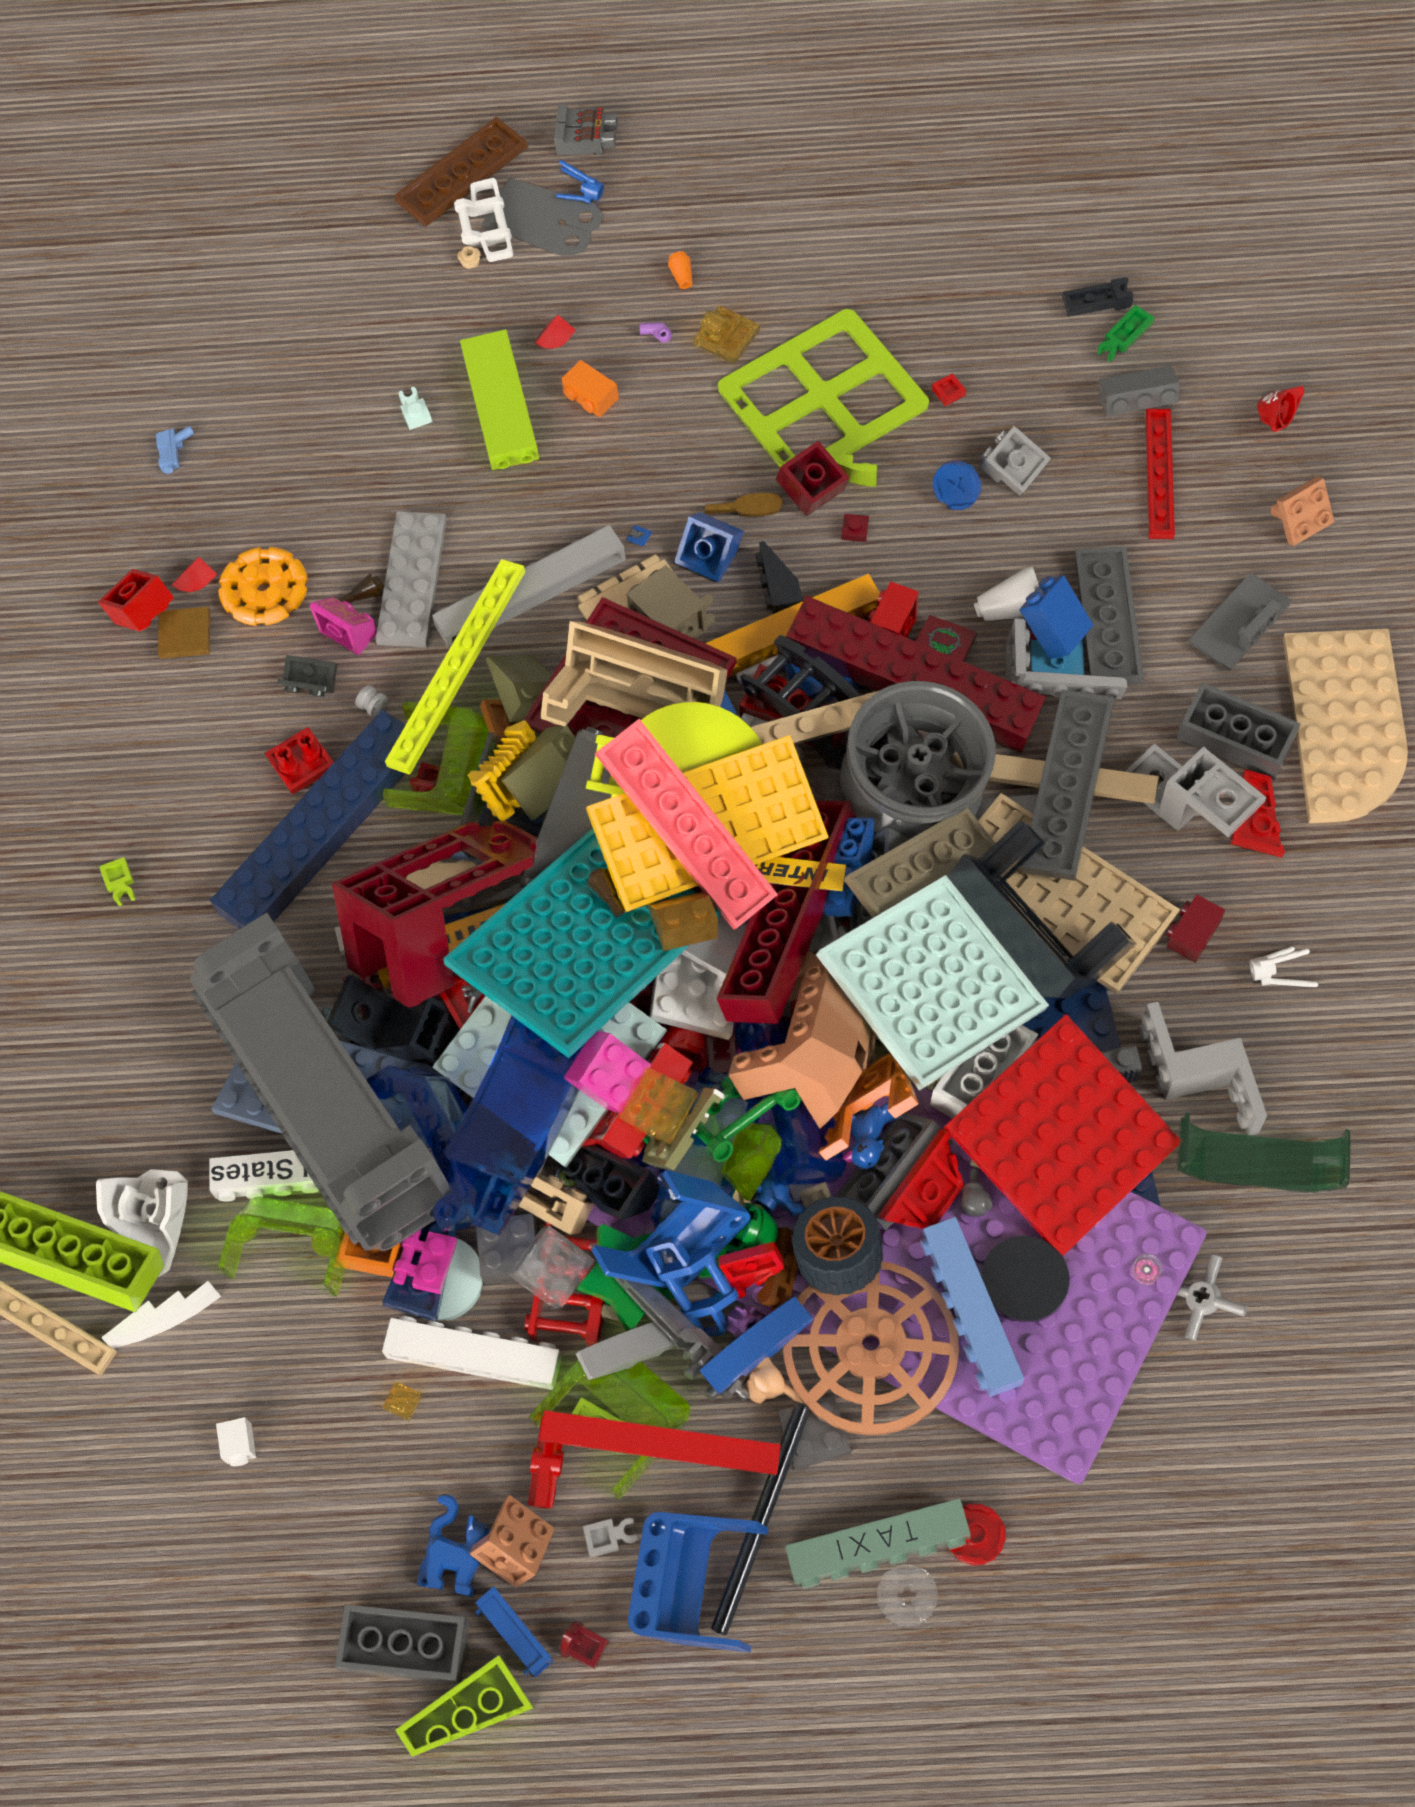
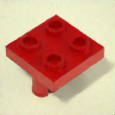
(299, 760)

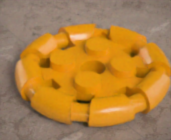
(257, 574)

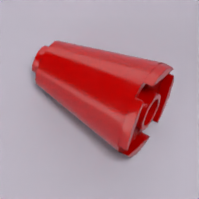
(689, 1044)

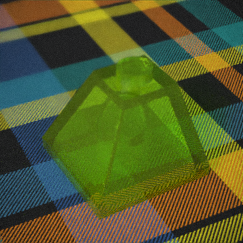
(751, 1158)

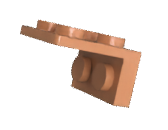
(514, 1543)

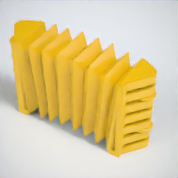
(489, 781)

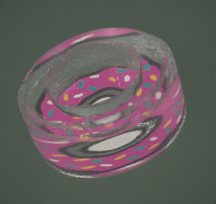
(1147, 1269)

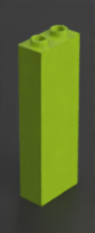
(499, 400)

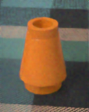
(680, 267)

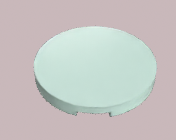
(462, 1283)

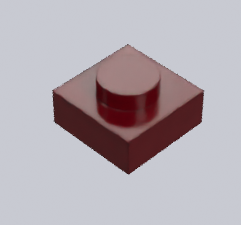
(855, 527)

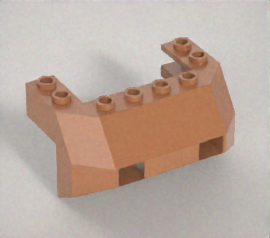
(821, 1049)

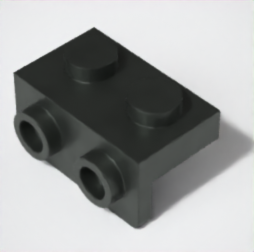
(309, 674)

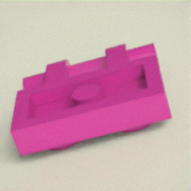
(433, 1263)

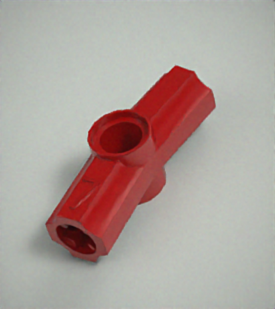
(545, 1470)

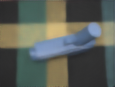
(168, 444)

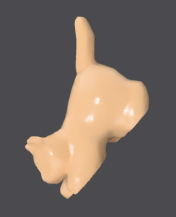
(767, 1383)

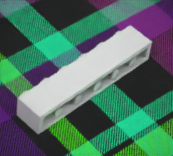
(472, 1353)

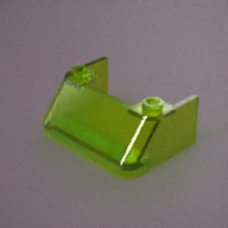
(286, 1217)

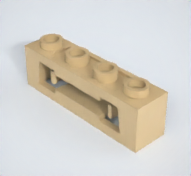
(573, 1207)

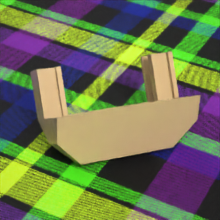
(627, 676)

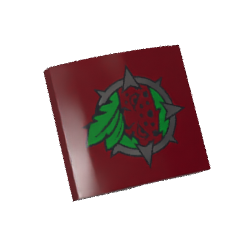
(947, 637)

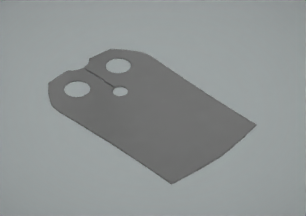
(534, 216)

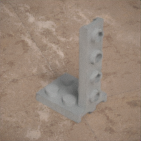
(1051, 683)

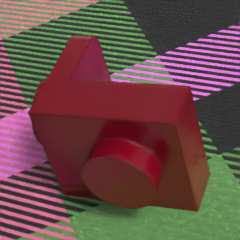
(426, 778)

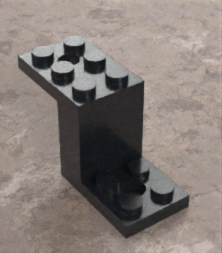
(390, 1026)

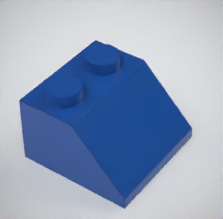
(708, 546)

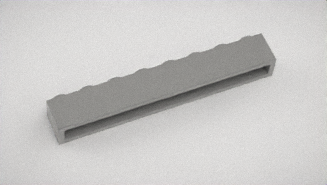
(542, 580)

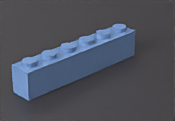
(972, 1307)

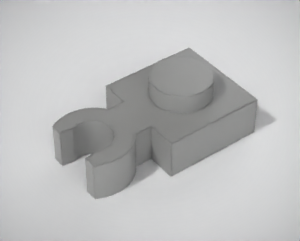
(604, 1537)

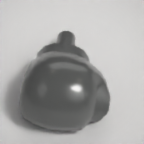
(974, 1198)

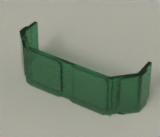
(1263, 1160)

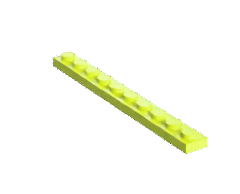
(455, 667)

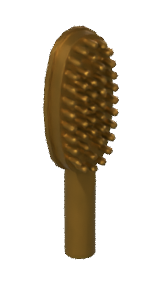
(749, 505)

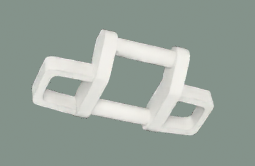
(476, 208)

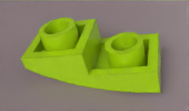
(859, 474)

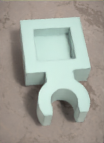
(414, 410)

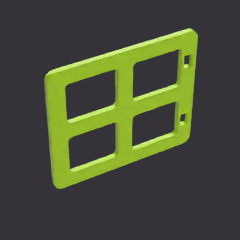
(825, 393)

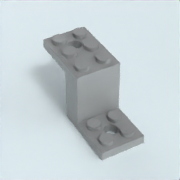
(1197, 790)
(1203, 1069)

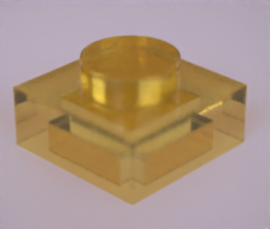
(402, 1401)

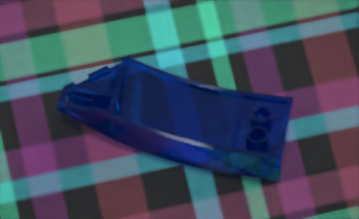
(510, 1125)

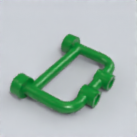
(718, 1146)

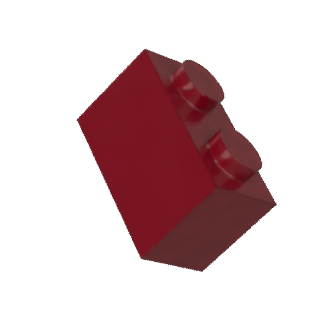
(1195, 927)

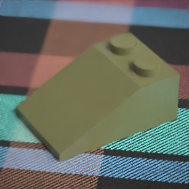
(518, 682)
(539, 769)

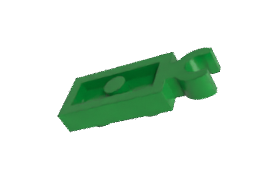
(1126, 332)

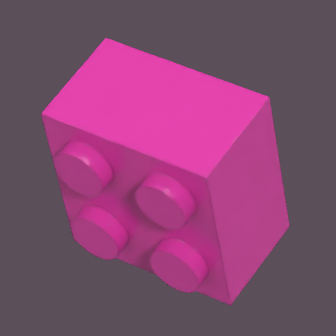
(607, 1071)

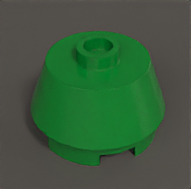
(758, 1231)

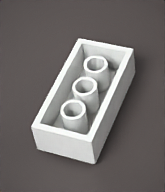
(971, 1077)

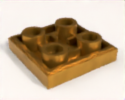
(184, 632)

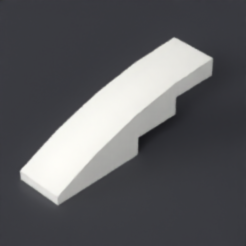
(152, 1321)

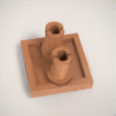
(1304, 510)

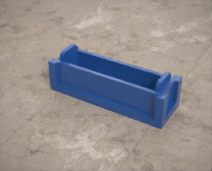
(514, 1632)

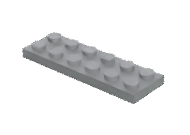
(411, 579)

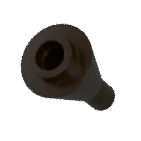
(367, 588)
(602, 884)

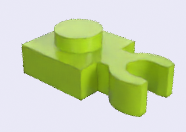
(117, 878)

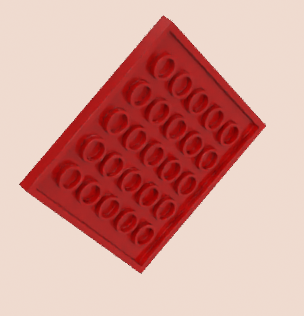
(1062, 1135)

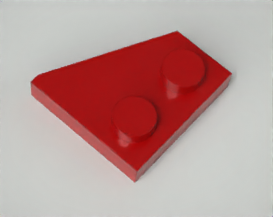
(751, 1266)

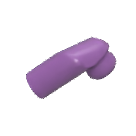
(657, 329)

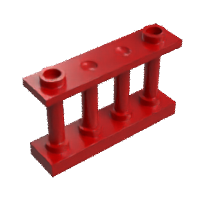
(589, 1329)

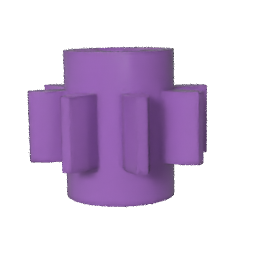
(742, 1319)

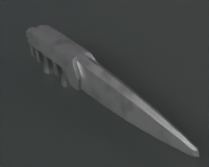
(682, 1333)

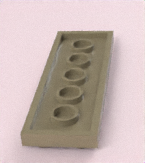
(918, 862)

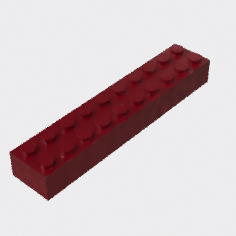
(884, 658)
(781, 933)

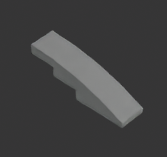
(623, 1350)

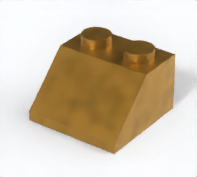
(684, 920)

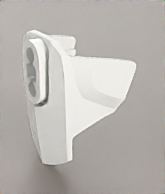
(145, 1210)

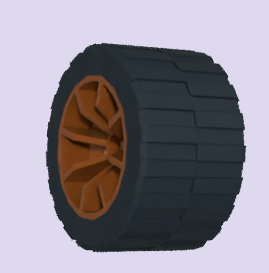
(837, 1245)

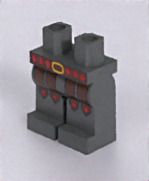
(584, 131)

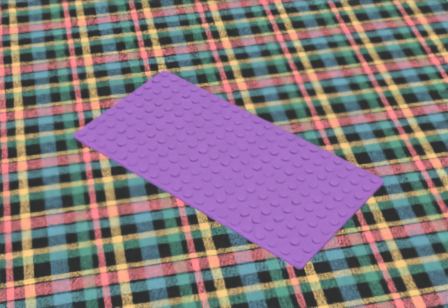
(1071, 1363)

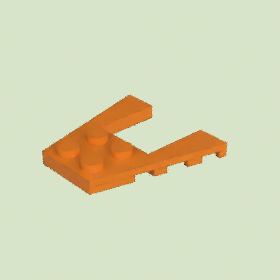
(880, 1079)

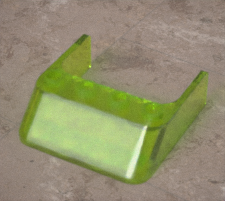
(460, 756)
(631, 1394)

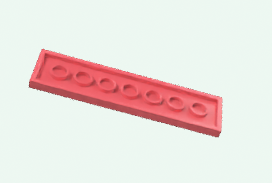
(686, 824)

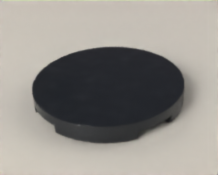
(1026, 1279)

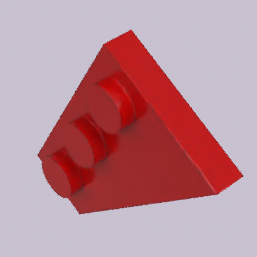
(1261, 829)

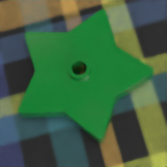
(607, 1288)

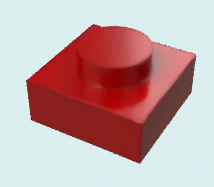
(948, 389)

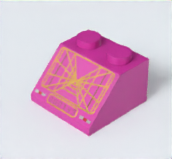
(343, 624)

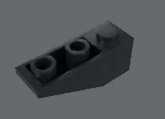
(780, 582)

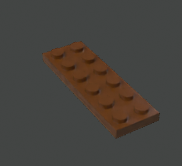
(452, 175)

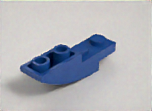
(854, 852)

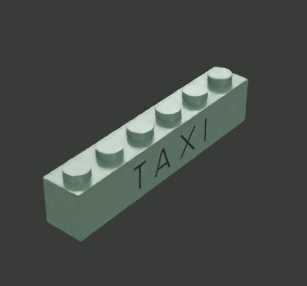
(878, 1542)

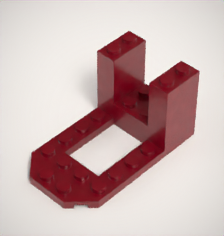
(403, 925)

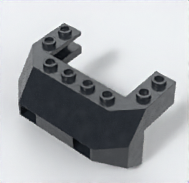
(1020, 930)

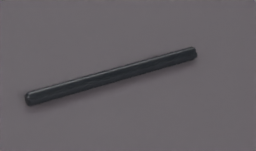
(762, 1515)

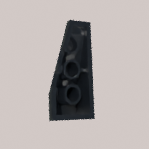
(612, 1182)

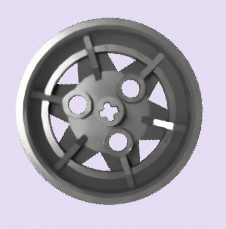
(953, 727)

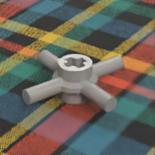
(1208, 1306)

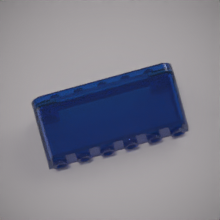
(801, 1138)

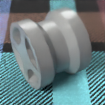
(371, 700)

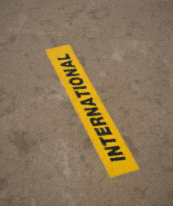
(788, 871)

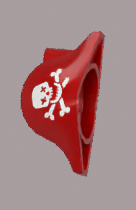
(1280, 407)

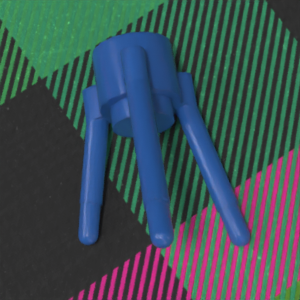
(591, 187)

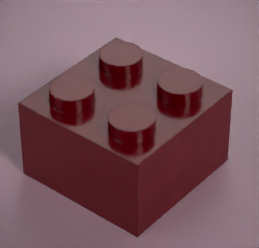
(812, 478)

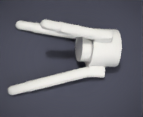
(1264, 967)

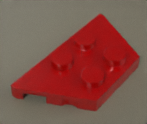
(927, 1187)

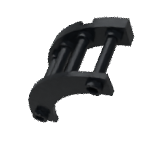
(832, 684)

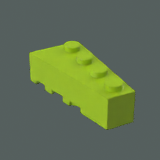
(470, 1706)

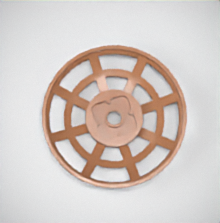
(875, 1363)

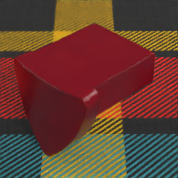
(583, 1645)

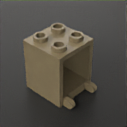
(671, 603)

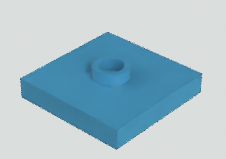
(1065, 665)

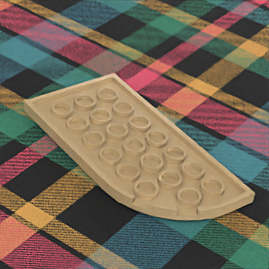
(1349, 720)

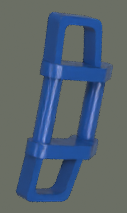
(687, 1266)

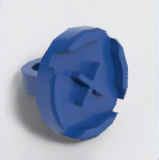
(957, 485)

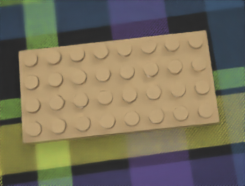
(1085, 906)

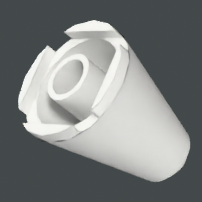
(1007, 597)

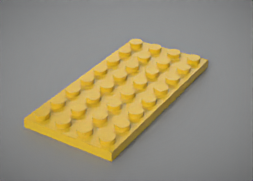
(753, 793)

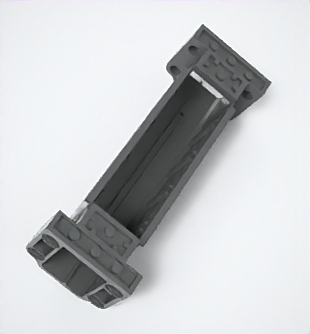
(366, 1168)

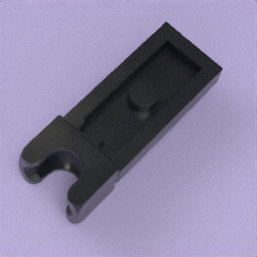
(1098, 298)

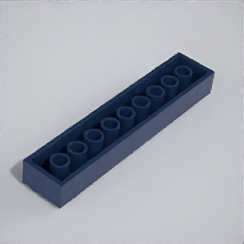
(313, 828)

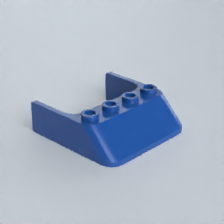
(700, 1221)
(673, 1577)

